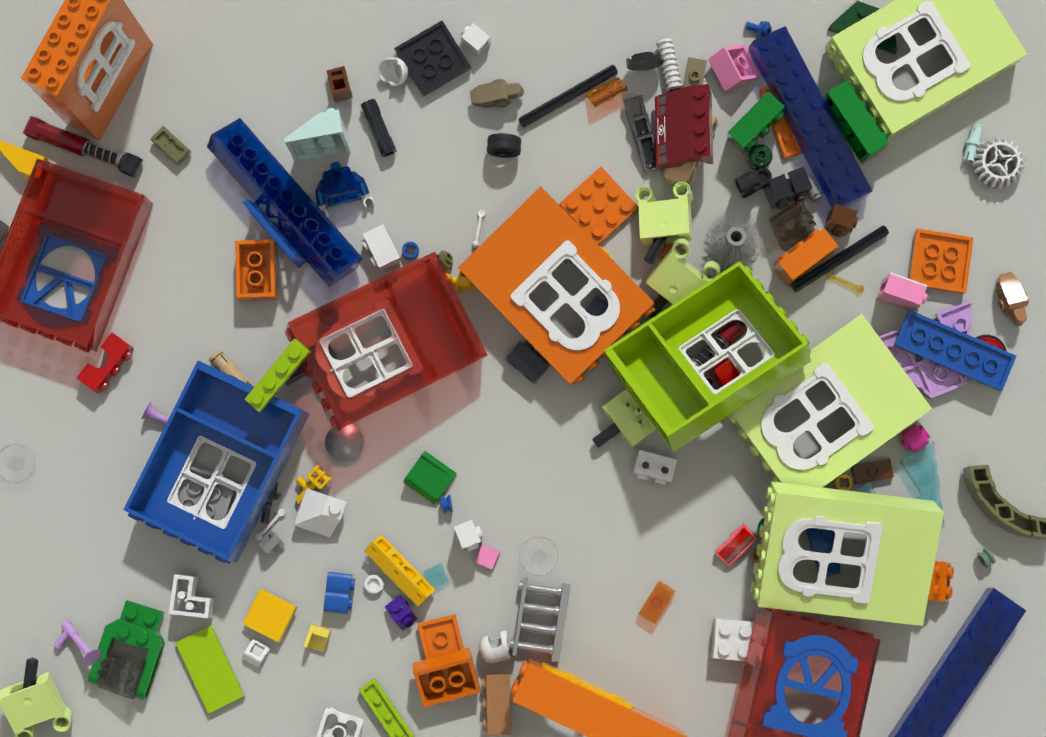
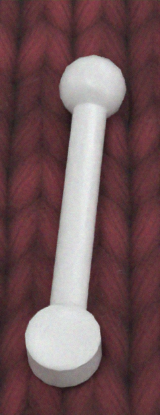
(481, 213)
(281, 512)

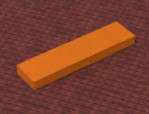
(785, 139)

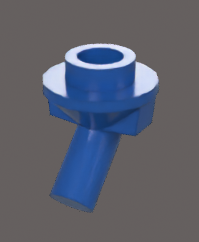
(762, 29)

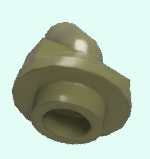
(443, 257)

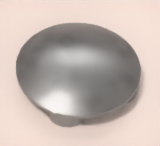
(344, 444)

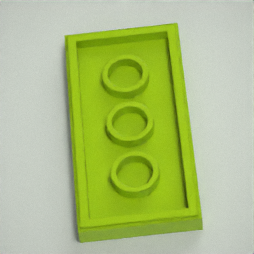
(210, 669)

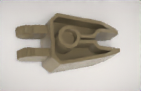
(495, 94)

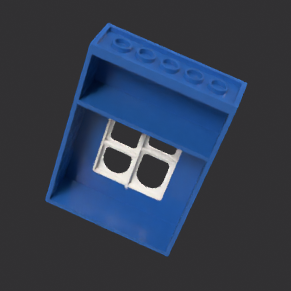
(215, 413)

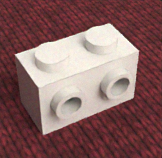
(381, 247)
(654, 467)
(469, 535)

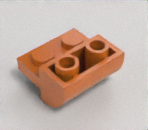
(940, 583)

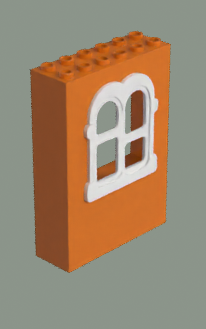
(88, 62)
(525, 254)

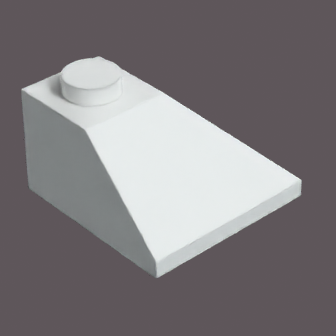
(319, 513)

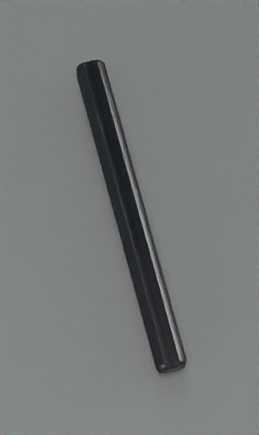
(568, 95)
(839, 258)

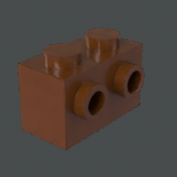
(841, 220)

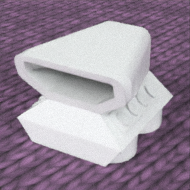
(339, 724)

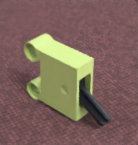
(664, 220)
(34, 702)

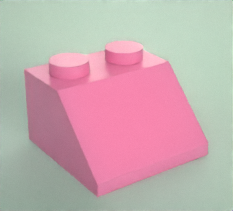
(734, 67)

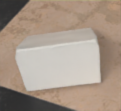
(255, 653)

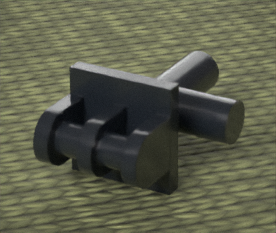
(267, 508)

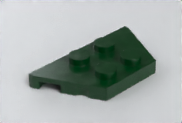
(856, 13)

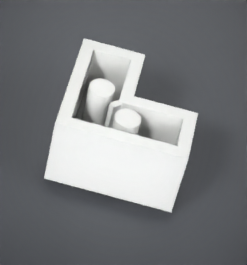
(184, 600)

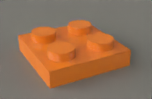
(440, 636)

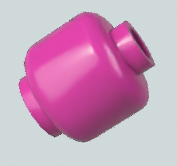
(915, 438)

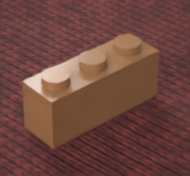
(497, 704)

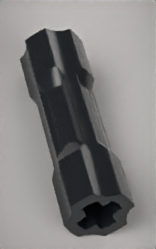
(380, 132)

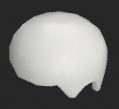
(393, 71)

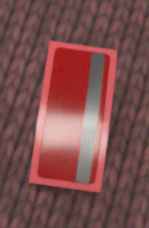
(736, 544)

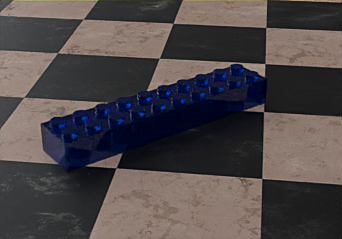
(809, 118)
(284, 202)
(960, 667)

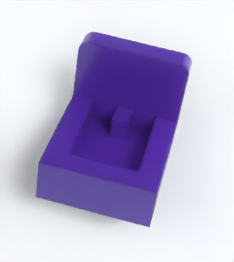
(401, 613)

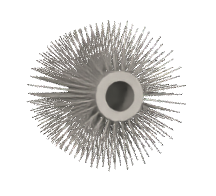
(733, 240)

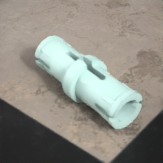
(973, 143)

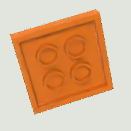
(599, 205)
(941, 260)

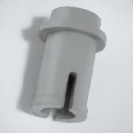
(815, 193)

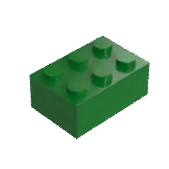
(756, 122)

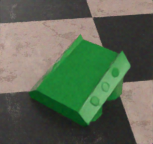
(429, 477)

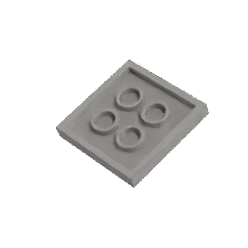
(220, 500)

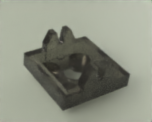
(803, 227)
(111, 670)

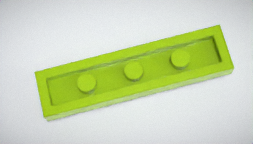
(277, 375)
(385, 710)

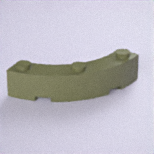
(998, 509)

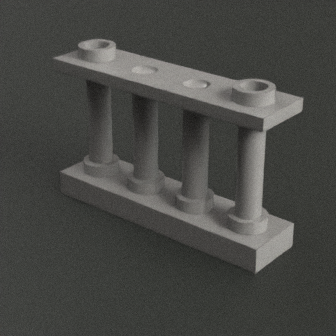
(555, 631)

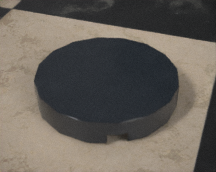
(644, 61)

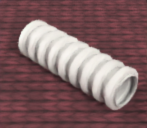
(670, 65)

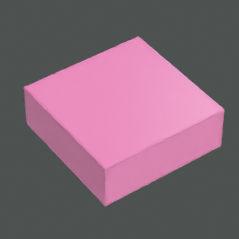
(487, 556)

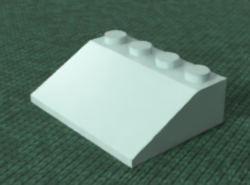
(319, 137)

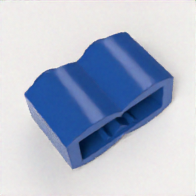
(338, 592)

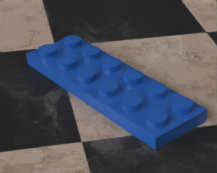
(954, 350)

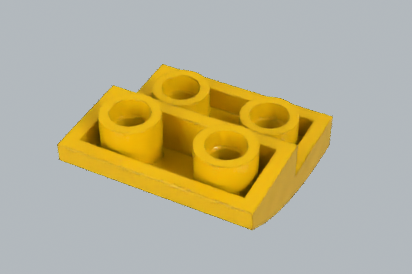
(269, 615)

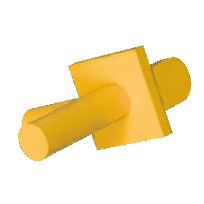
(461, 282)
(315, 482)

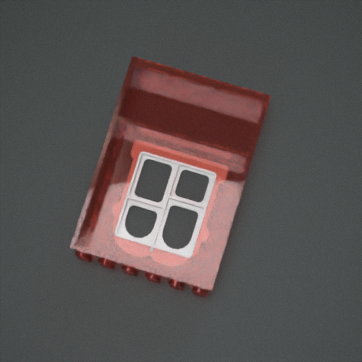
(424, 323)

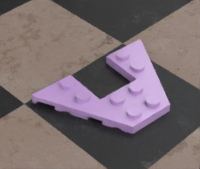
(928, 376)

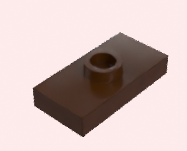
(872, 471)

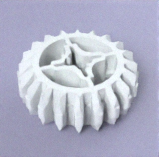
(1002, 177)

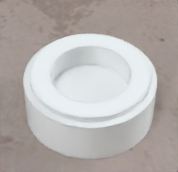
(374, 584)

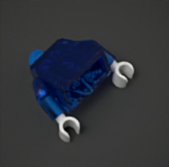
(340, 187)

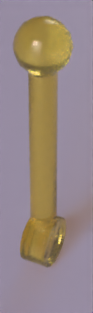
(830, 275)

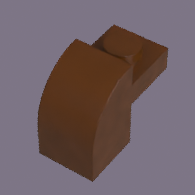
(339, 84)

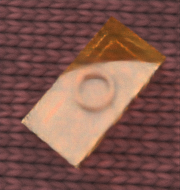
(607, 92)
(656, 602)

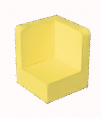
(317, 638)

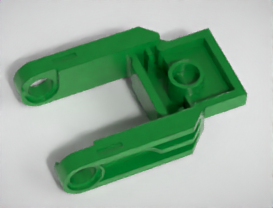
(136, 627)

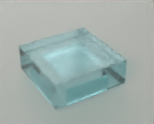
(436, 575)

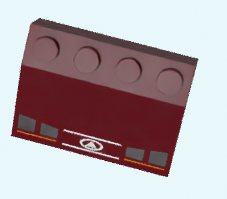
(684, 126)

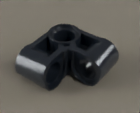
(749, 183)

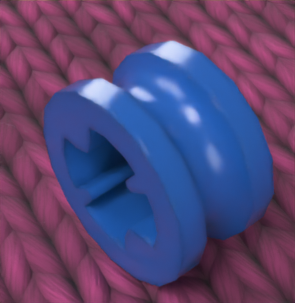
(404, 250)
(446, 504)

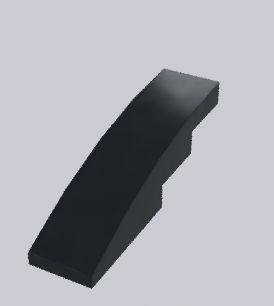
(642, 132)

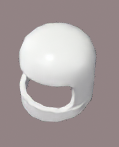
(497, 654)

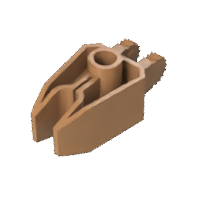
(1012, 298)

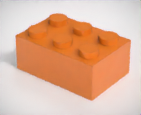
(804, 256)
(256, 270)
(446, 677)

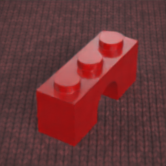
(98, 378)

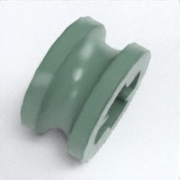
(986, 557)

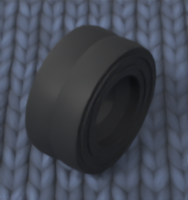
(504, 145)

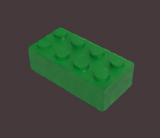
(855, 122)

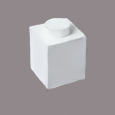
(475, 39)

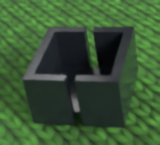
(781, 191)

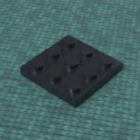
(432, 58)

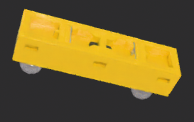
(399, 570)

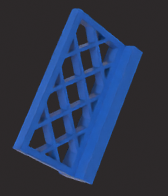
(274, 233)

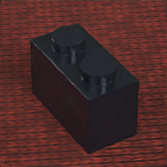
(528, 362)

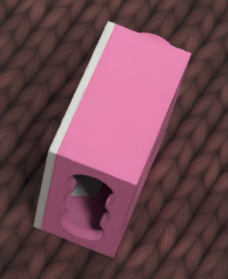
(902, 292)

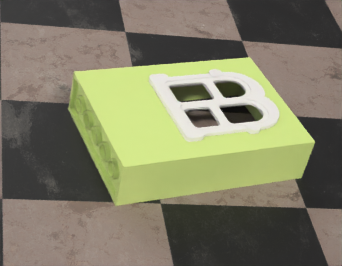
(969, 30)
(865, 384)
(894, 564)

